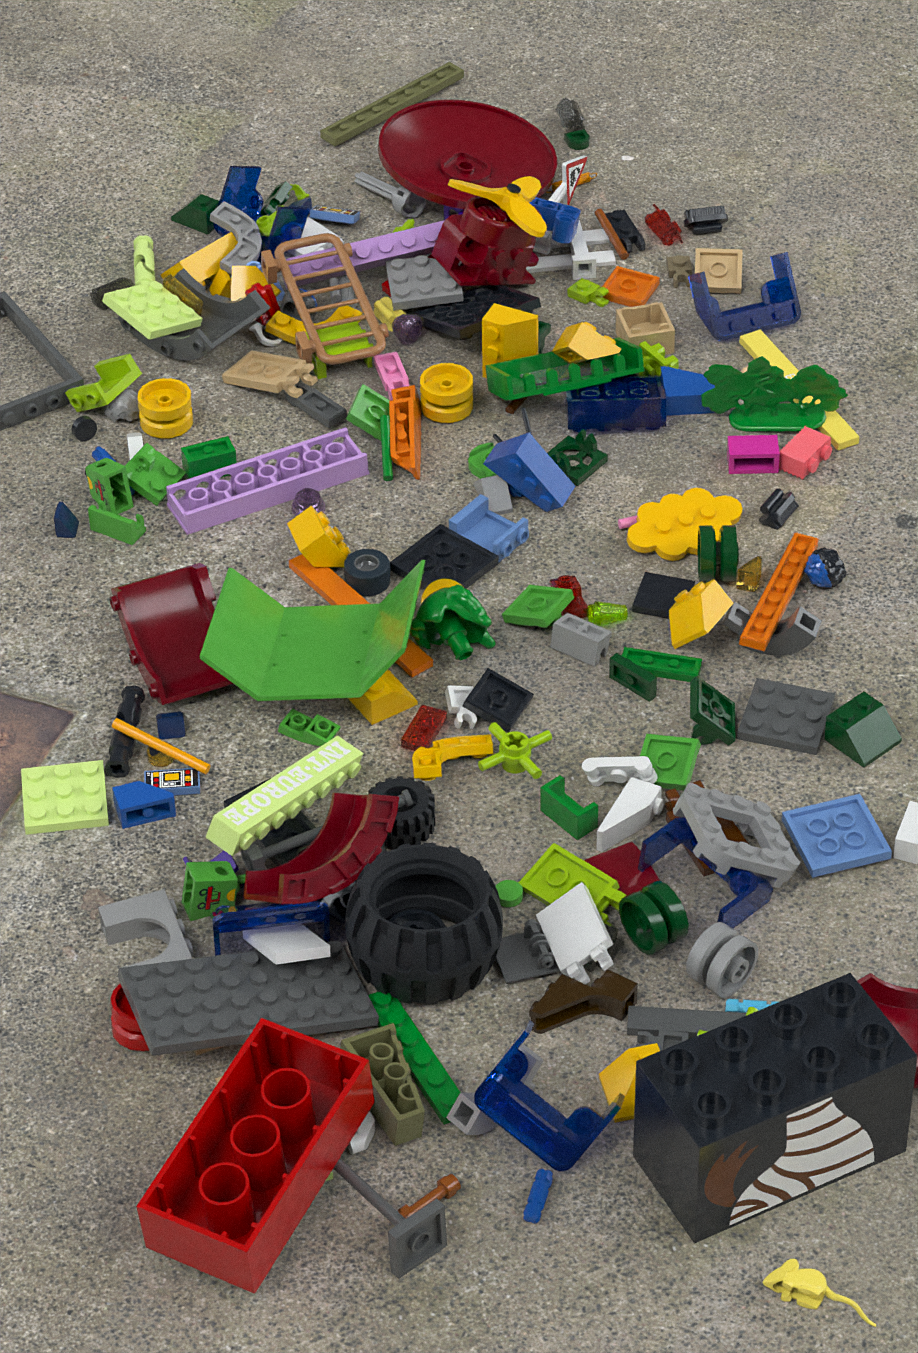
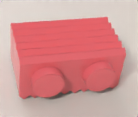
(805, 452)

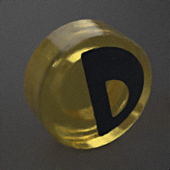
(158, 758)

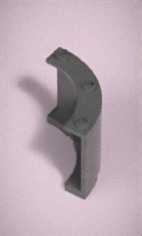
(220, 322)

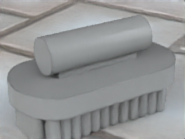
(341, 294)

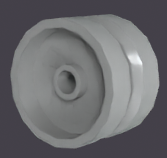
(722, 959)

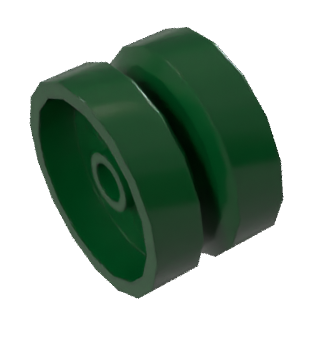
(717, 553)
(653, 917)

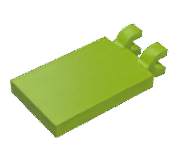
(561, 871)

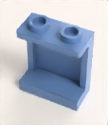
(488, 528)

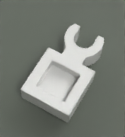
(455, 698)

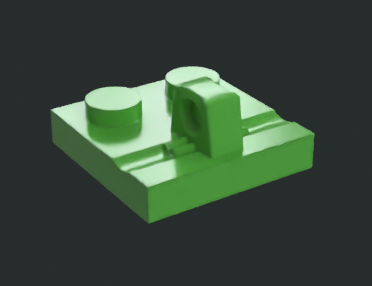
(367, 410)
(151, 473)
(538, 606)
(671, 759)

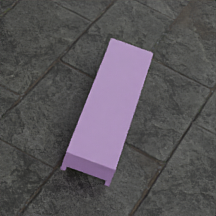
(267, 483)

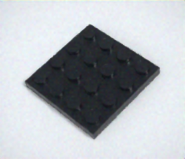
(465, 317)

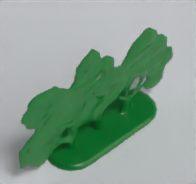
(762, 391)

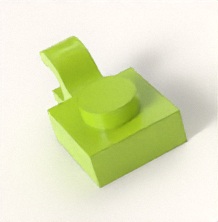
(587, 291)

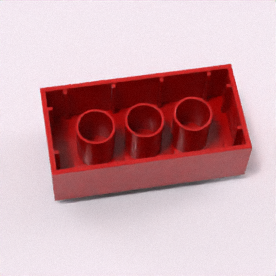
(256, 1155)

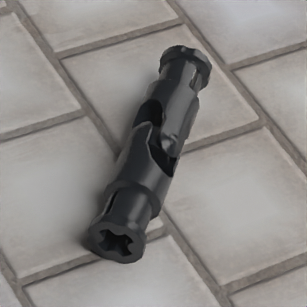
(122, 745)

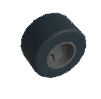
(367, 571)

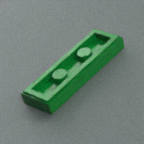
(664, 664)

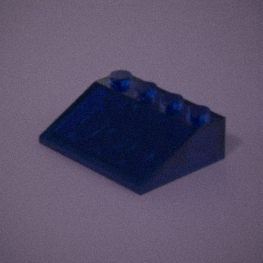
(621, 404)

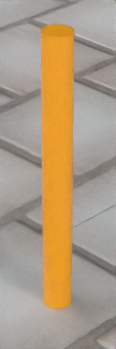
(161, 746)

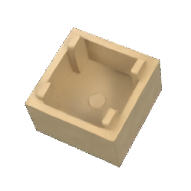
(646, 324)

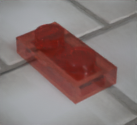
(423, 728)

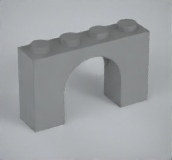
(147, 917)

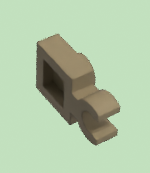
(679, 269)

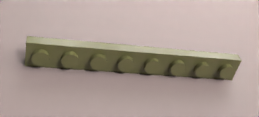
(391, 103)

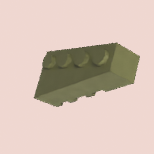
(395, 1095)

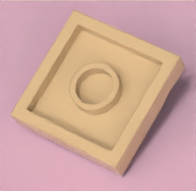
(721, 269)

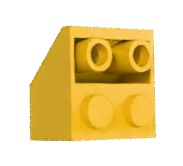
(583, 343)
(317, 540)

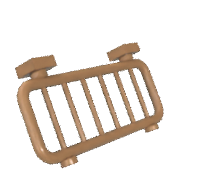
(306, 347)

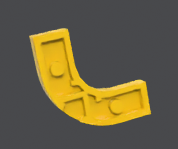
(286, 326)
(428, 760)

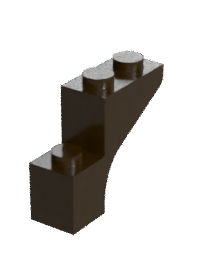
(571, 1000)

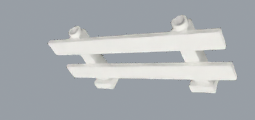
(580, 261)

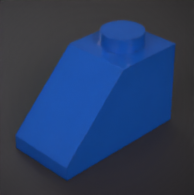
(142, 803)

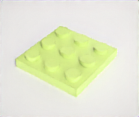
(152, 310)
(64, 797)

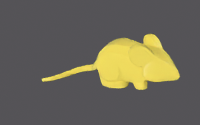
(805, 1286)

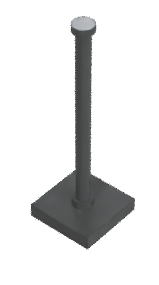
(255, 856)
(412, 1238)

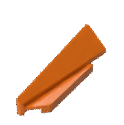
(406, 429)

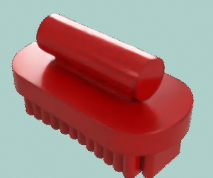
(269, 297)

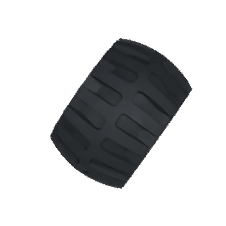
(420, 962)

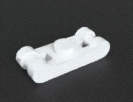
(618, 769)

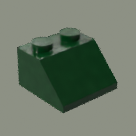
(862, 729)

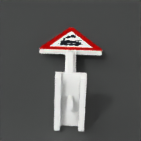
(570, 176)

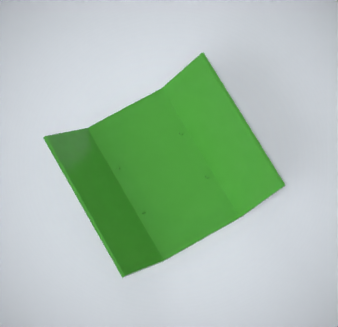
(307, 649)

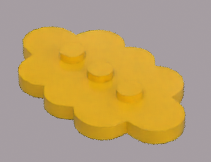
(673, 524)

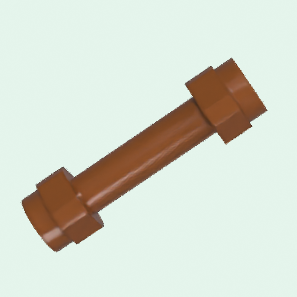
(446, 1187)

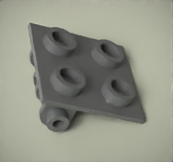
(526, 954)

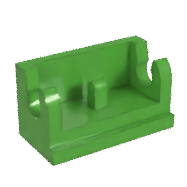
(115, 525)

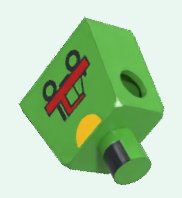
(110, 484)
(209, 887)

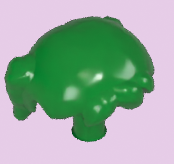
(453, 619)

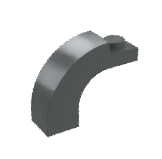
(790, 635)

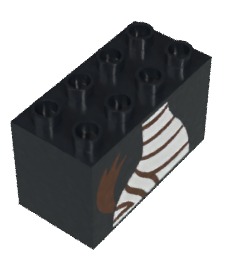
(772, 1106)

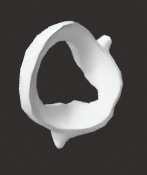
(257, 329)

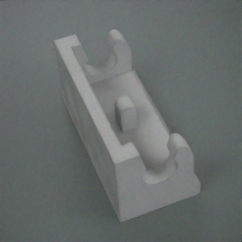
(580, 639)

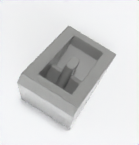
(497, 492)

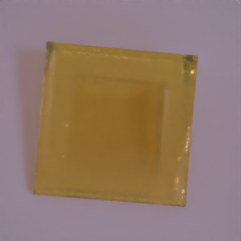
(749, 575)

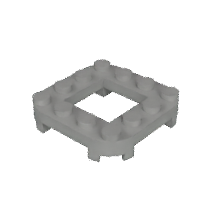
(700, 808)

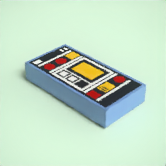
(334, 214)
(177, 781)

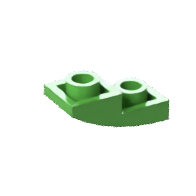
(308, 730)

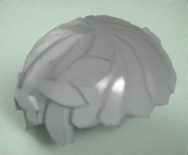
(123, 406)

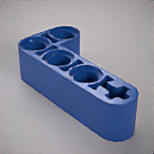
(559, 219)

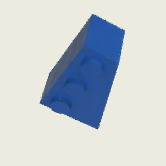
(530, 471)

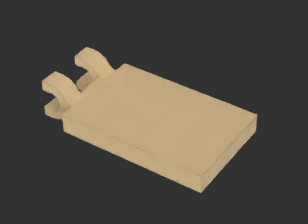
(270, 373)

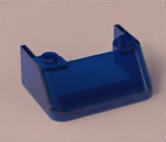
(241, 193)
(778, 305)
(751, 888)
(533, 1120)

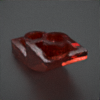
(577, 606)

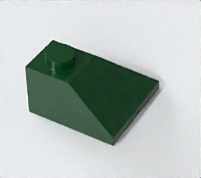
(197, 214)

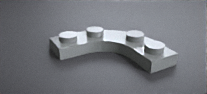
(245, 232)

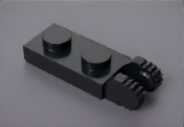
(626, 230)

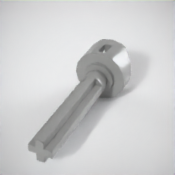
(401, 198)

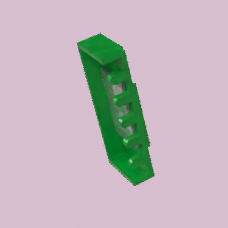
(552, 374)

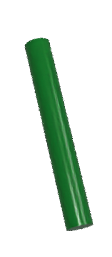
(385, 445)

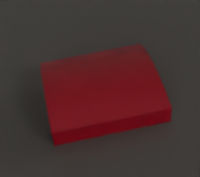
(622, 865)

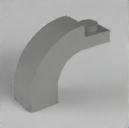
(473, 1121)

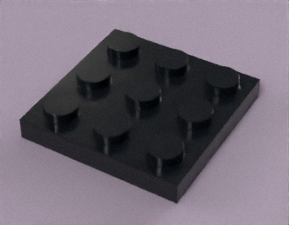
(446, 557)

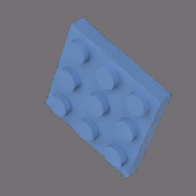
(836, 835)

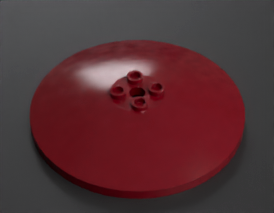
(465, 143)

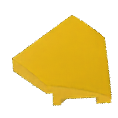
(244, 277)

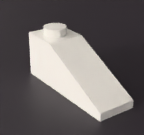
(630, 812)

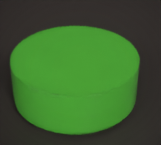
(510, 893)

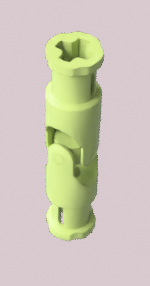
(143, 260)

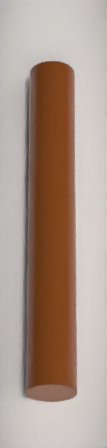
(612, 235)

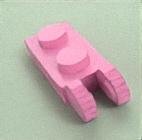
(391, 372)

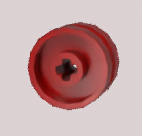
(124, 1024)

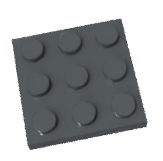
(786, 716)

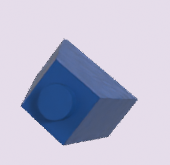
(684, 391)

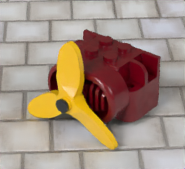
(492, 235)

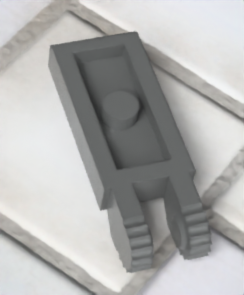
(318, 406)

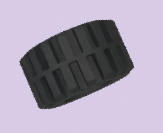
(412, 822)

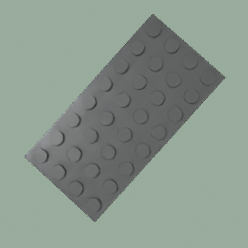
(225, 996)

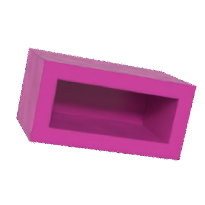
(753, 454)

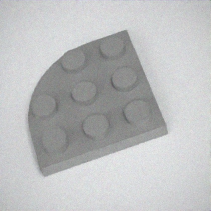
(420, 283)

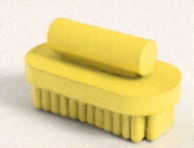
(384, 311)

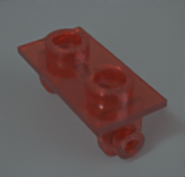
(660, 224)

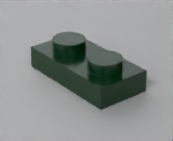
(633, 677)

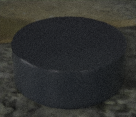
(84, 428)

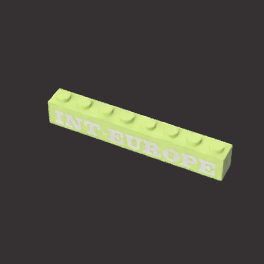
(284, 796)

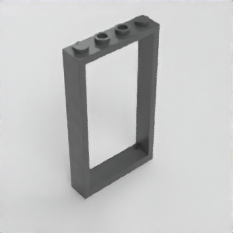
(45, 399)

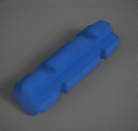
(538, 1196)

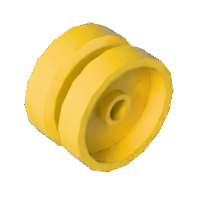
(446, 392)
(165, 408)

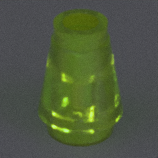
(606, 613)

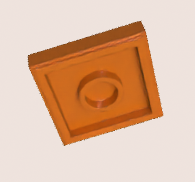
(630, 287)

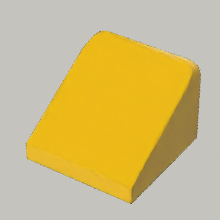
(221, 284)

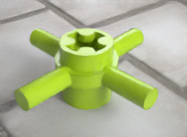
(515, 751)

